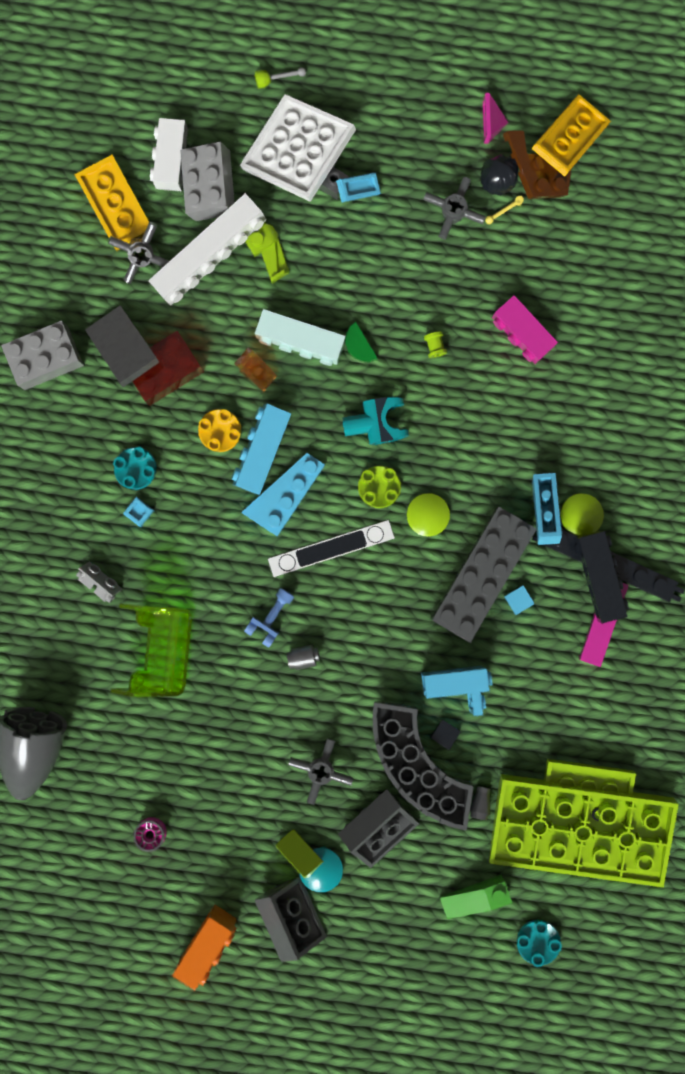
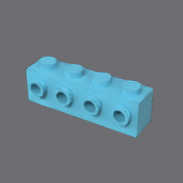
(261, 448)

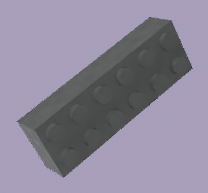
(483, 574)

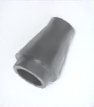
(481, 804)

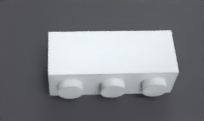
(167, 169)

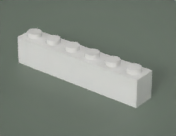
(208, 250)

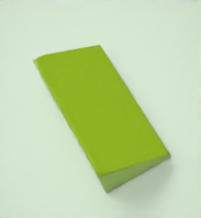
(299, 854)

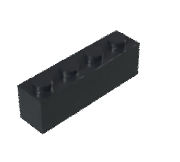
(601, 576)

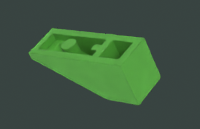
(477, 898)

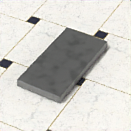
(121, 346)

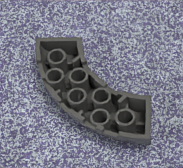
(413, 771)

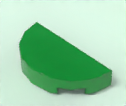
(358, 345)

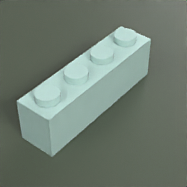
(299, 337)

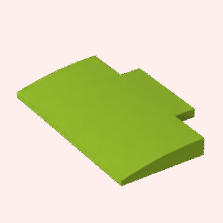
(552, 826)

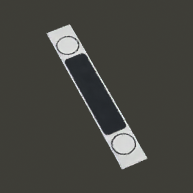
(331, 548)

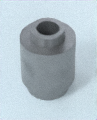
(303, 657)

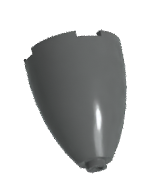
(29, 748)

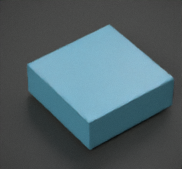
(138, 512)
(519, 600)

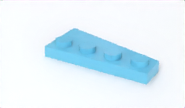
(283, 497)

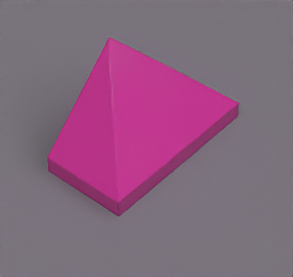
(493, 118)

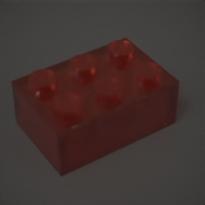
(174, 369)

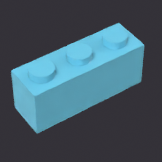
(546, 508)

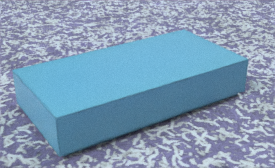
(358, 187)

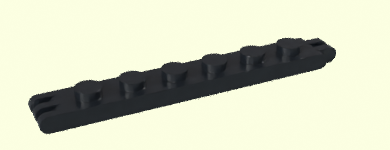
(627, 570)

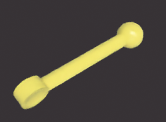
(518, 201)

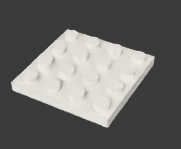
(298, 147)

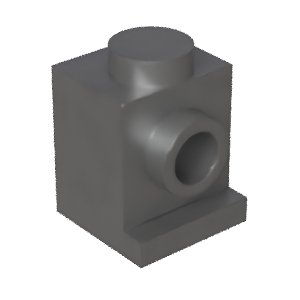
(331, 187)

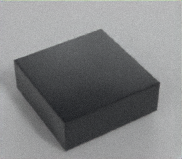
(445, 734)

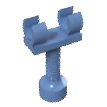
(283, 598)

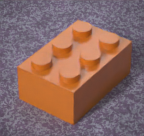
(205, 948)

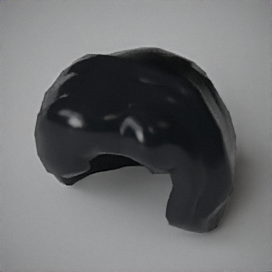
(499, 175)

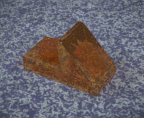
(255, 369)

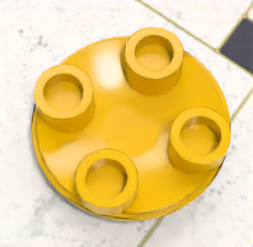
(219, 430)

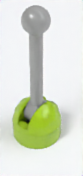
(263, 78)

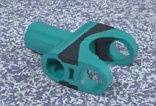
(374, 421)

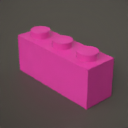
(524, 330)

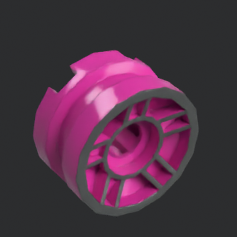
(149, 843)

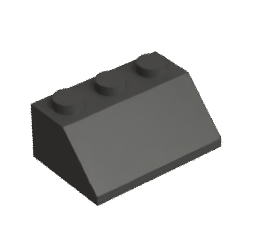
(378, 829)
(290, 919)

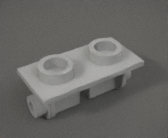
(92, 575)

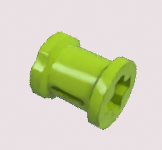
(435, 344)

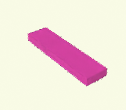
(598, 639)

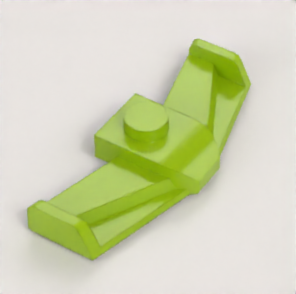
(267, 242)

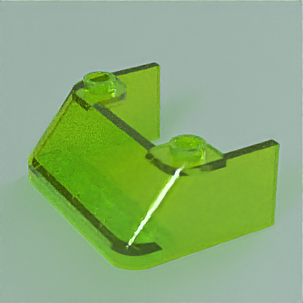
(165, 652)

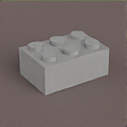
(207, 180)
(42, 355)

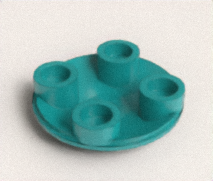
(135, 468)
(327, 874)
(538, 942)

